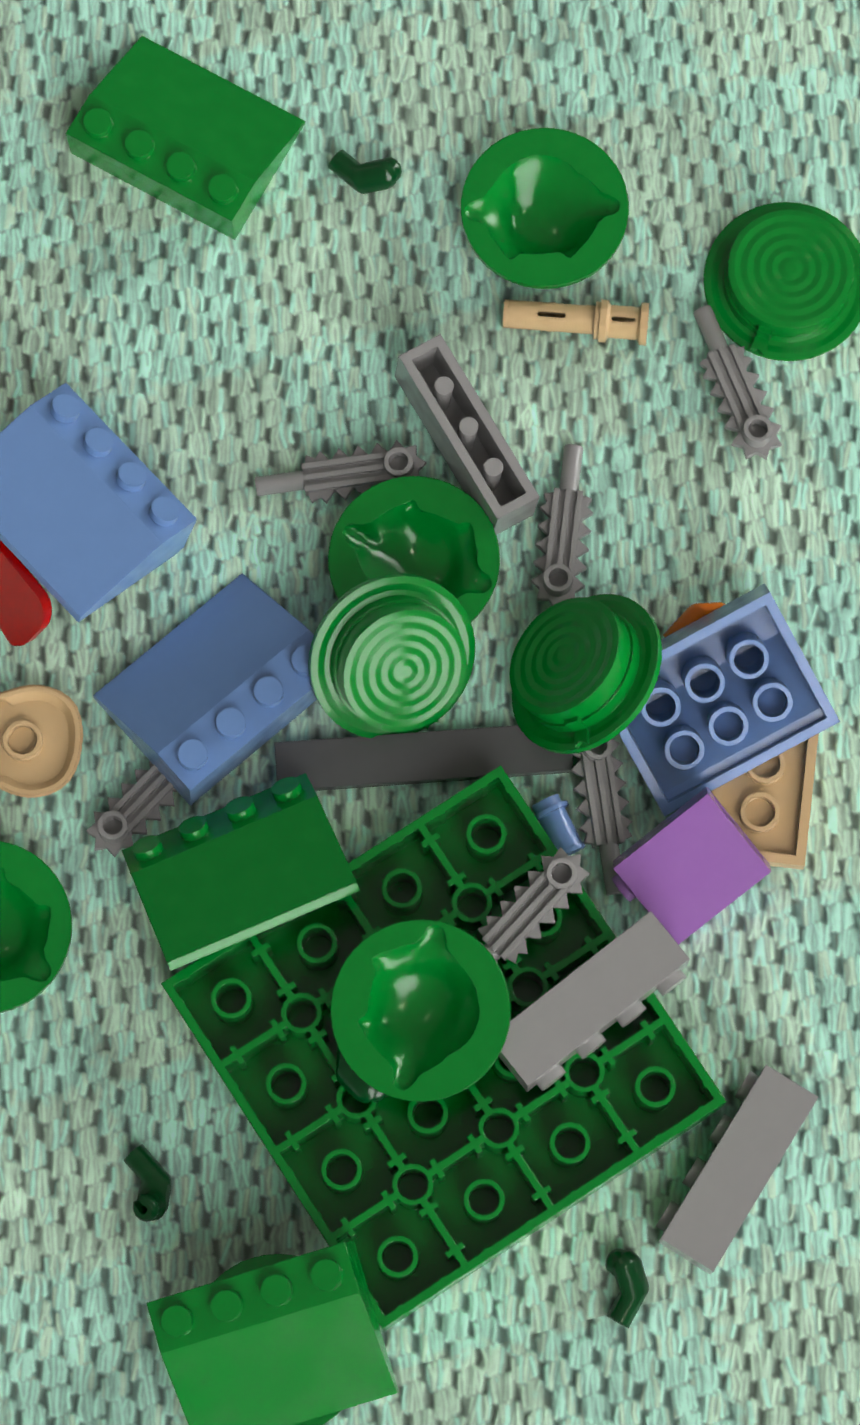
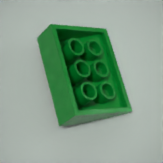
(183, 135)
(239, 870)
(275, 1342)

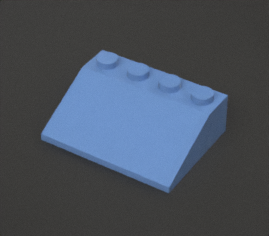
(83, 504)
(214, 687)
(725, 701)

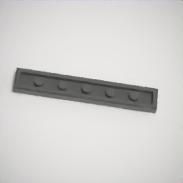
(416, 758)

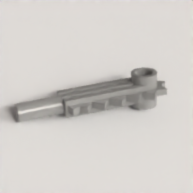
(736, 388)
(343, 473)
(564, 529)
(602, 805)
(128, 814)
(534, 905)

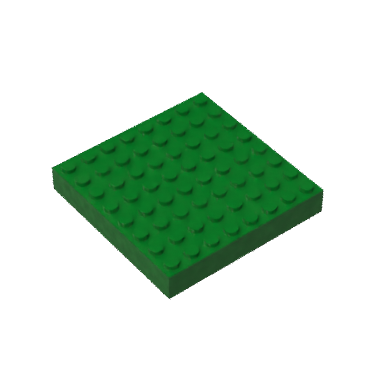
(457, 1177)

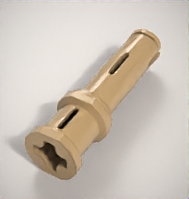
(600, 320)

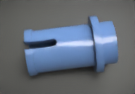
(557, 824)

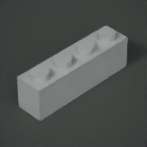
(465, 433)
(592, 1000)
(737, 1169)

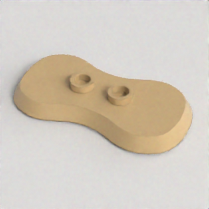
(38, 740)

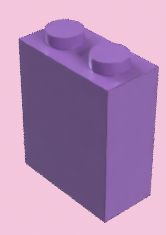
(690, 866)

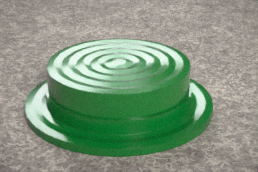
(544, 208)
(785, 281)
(417, 530)
(391, 656)
(584, 671)
(32, 926)
(420, 1010)

